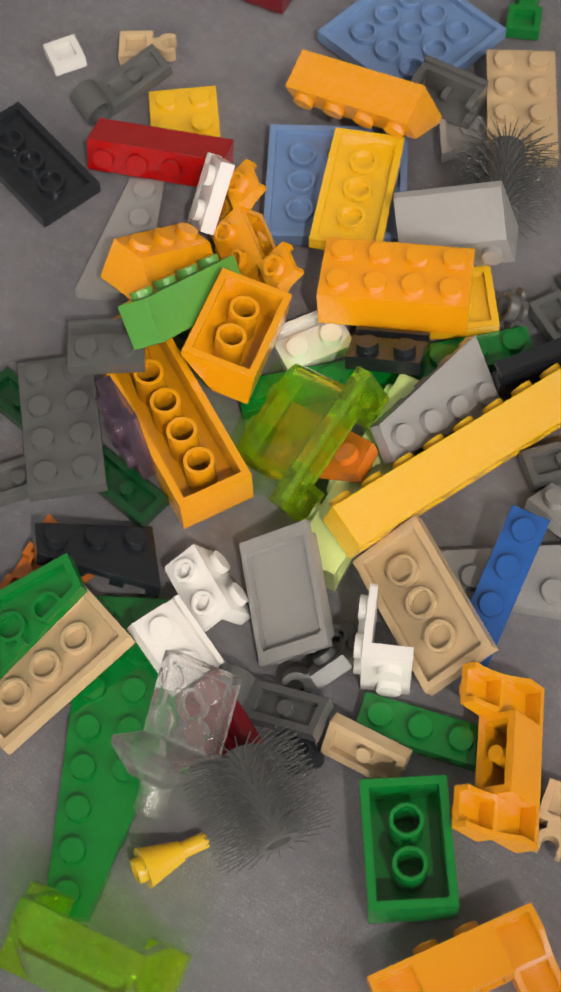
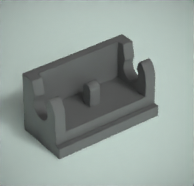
(454, 91)

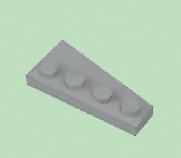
(135, 212)

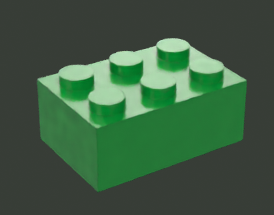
(408, 849)

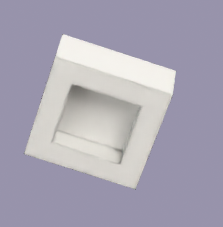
(64, 55)

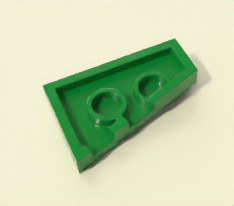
(35, 605)

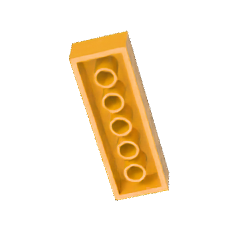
(185, 437)

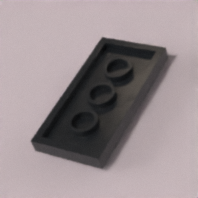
(40, 168)

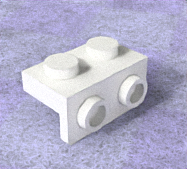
(207, 587)

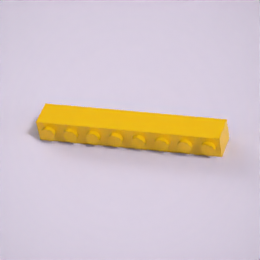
(446, 464)

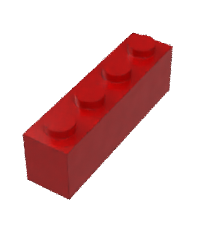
(152, 151)

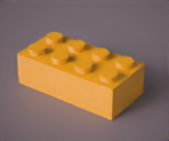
(395, 285)

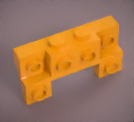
(247, 236)
(508, 761)
(479, 959)

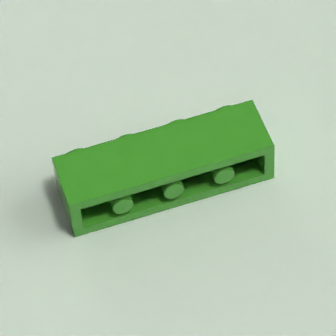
(174, 303)

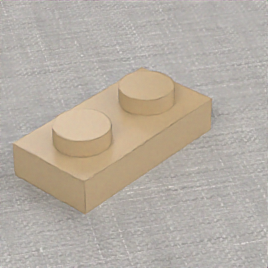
(364, 749)

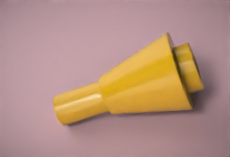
(157, 861)

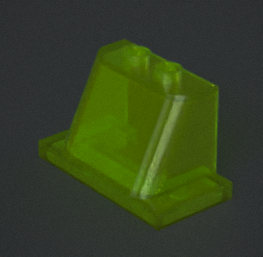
(303, 428)
(73, 957)

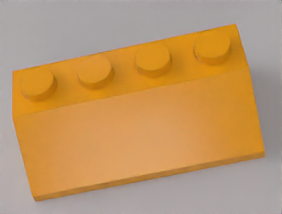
(362, 95)

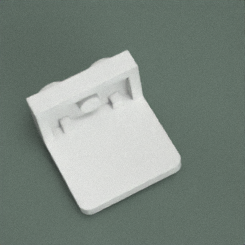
(381, 666)

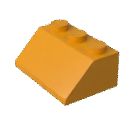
(152, 254)
(236, 334)

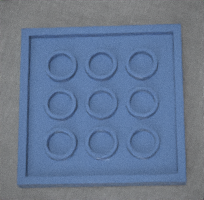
(400, 33)
(296, 175)

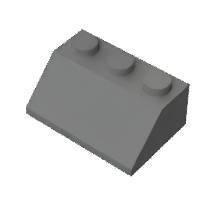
(460, 217)

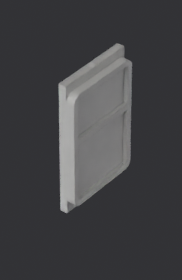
(286, 593)

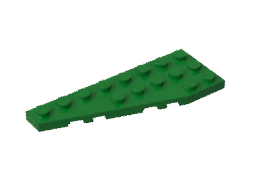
(94, 785)

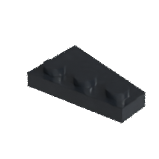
(106, 551)

